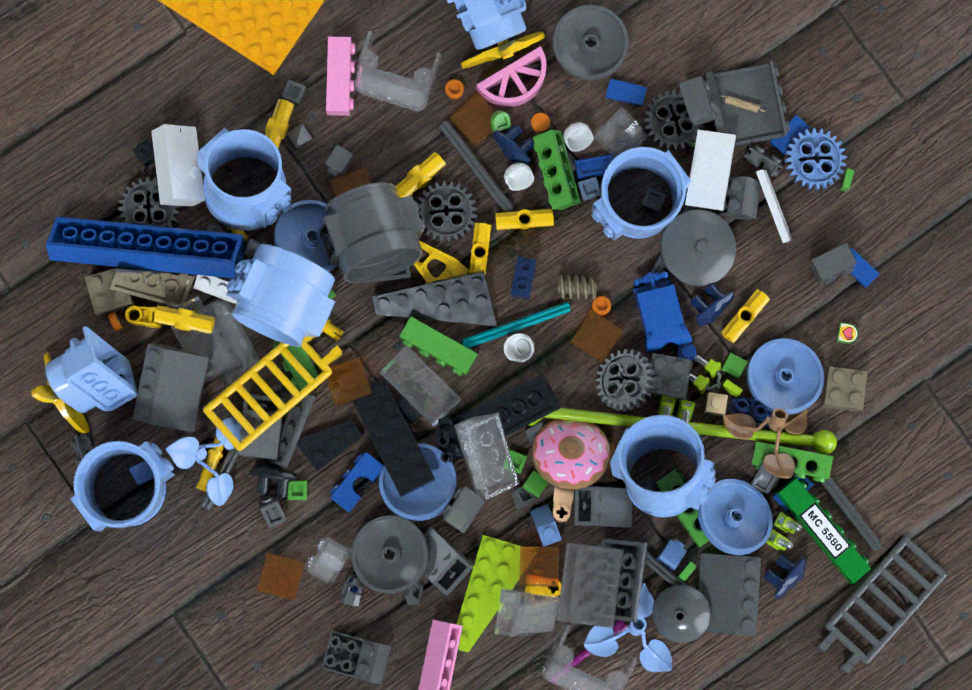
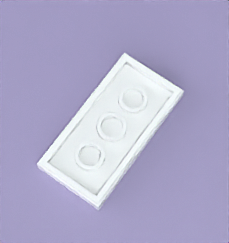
(710, 170)

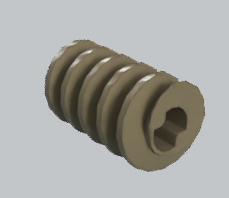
(577, 287)

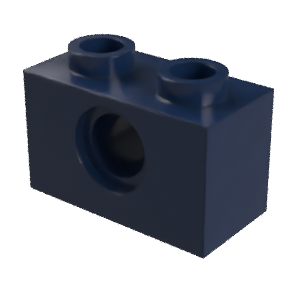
(523, 278)

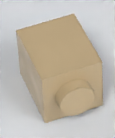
(715, 404)

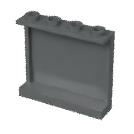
(756, 86)

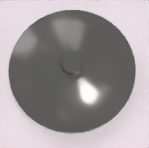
(590, 42)
(698, 248)
(390, 554)

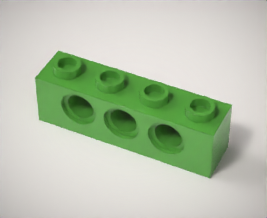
(564, 176)
(824, 462)
(687, 519)

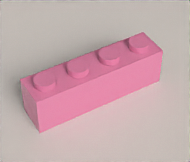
(339, 76)
(440, 656)

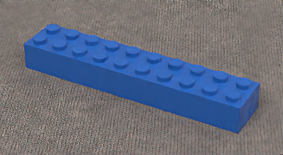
(145, 247)

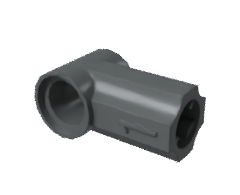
(251, 248)

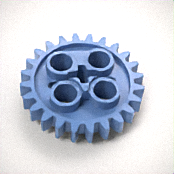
(817, 175)

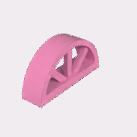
(511, 70)

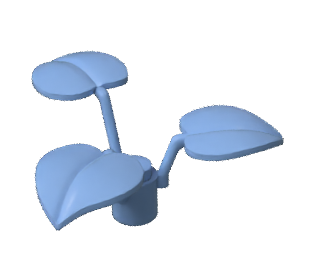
(187, 450)
(653, 658)

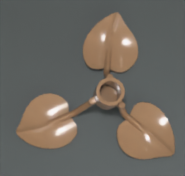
(743, 426)

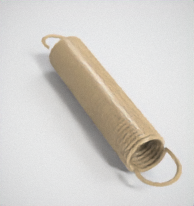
(742, 104)

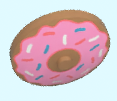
(570, 453)

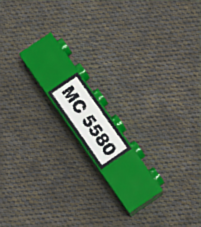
(823, 530)

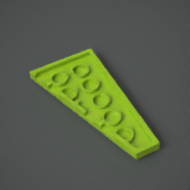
(494, 569)

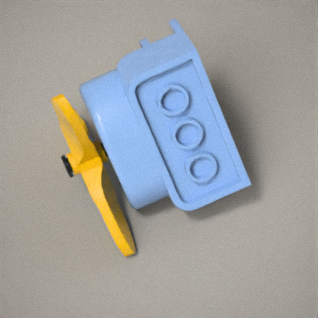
(493, 23)
(86, 378)

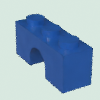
(366, 467)

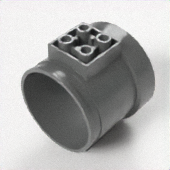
(371, 232)

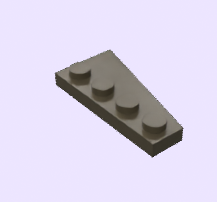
(157, 286)

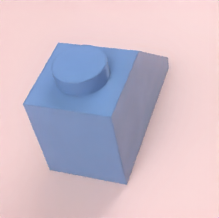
(545, 525)
(672, 554)

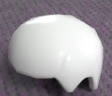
(577, 136)
(518, 176)
(519, 347)

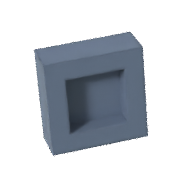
(589, 189)

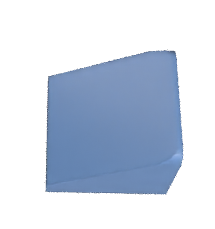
(142, 473)

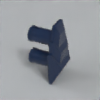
(514, 153)
(709, 313)
(750, 407)
(795, 571)

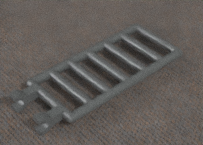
(903, 616)

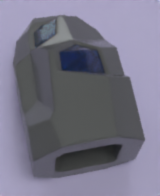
(352, 591)

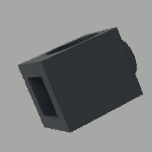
(145, 153)

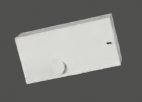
(177, 165)

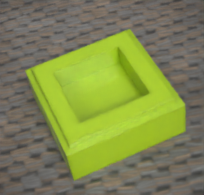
(731, 388)

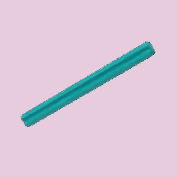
(516, 325)

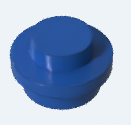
(686, 351)

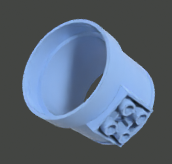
(648, 159)
(243, 212)
(281, 295)
(656, 434)
(95, 460)

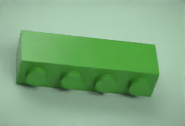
(438, 346)
(303, 358)

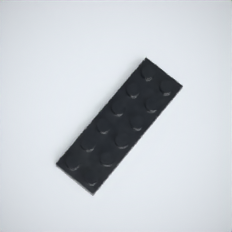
(519, 405)
(393, 439)

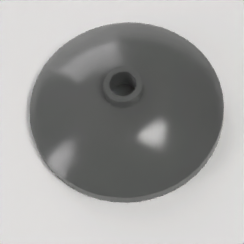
(686, 601)

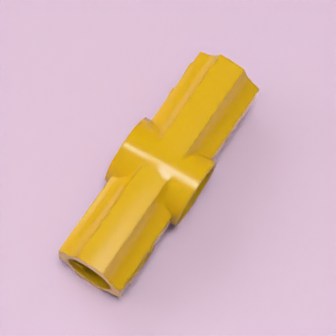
(278, 124)
(420, 176)
(537, 218)
(480, 240)
(184, 319)
(737, 324)

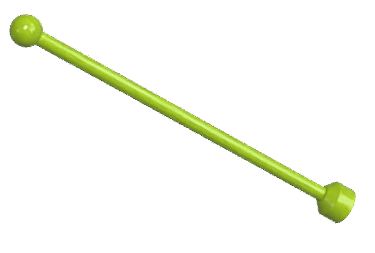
(822, 441)

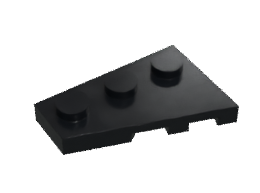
(329, 443)

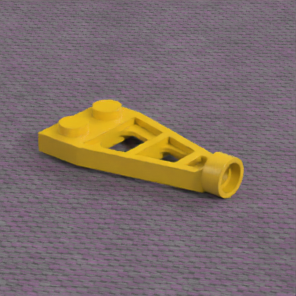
(453, 266)

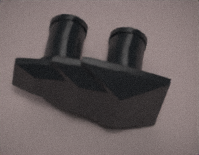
(448, 440)
(267, 471)

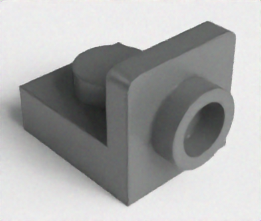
(272, 510)

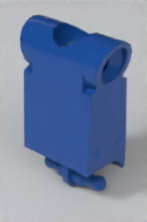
(659, 312)

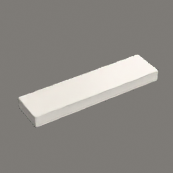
(774, 206)

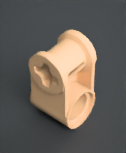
(562, 500)

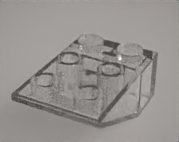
(525, 613)

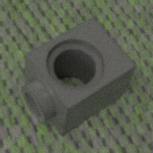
(339, 161)

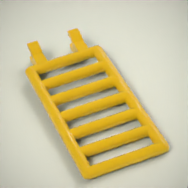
(283, 408)

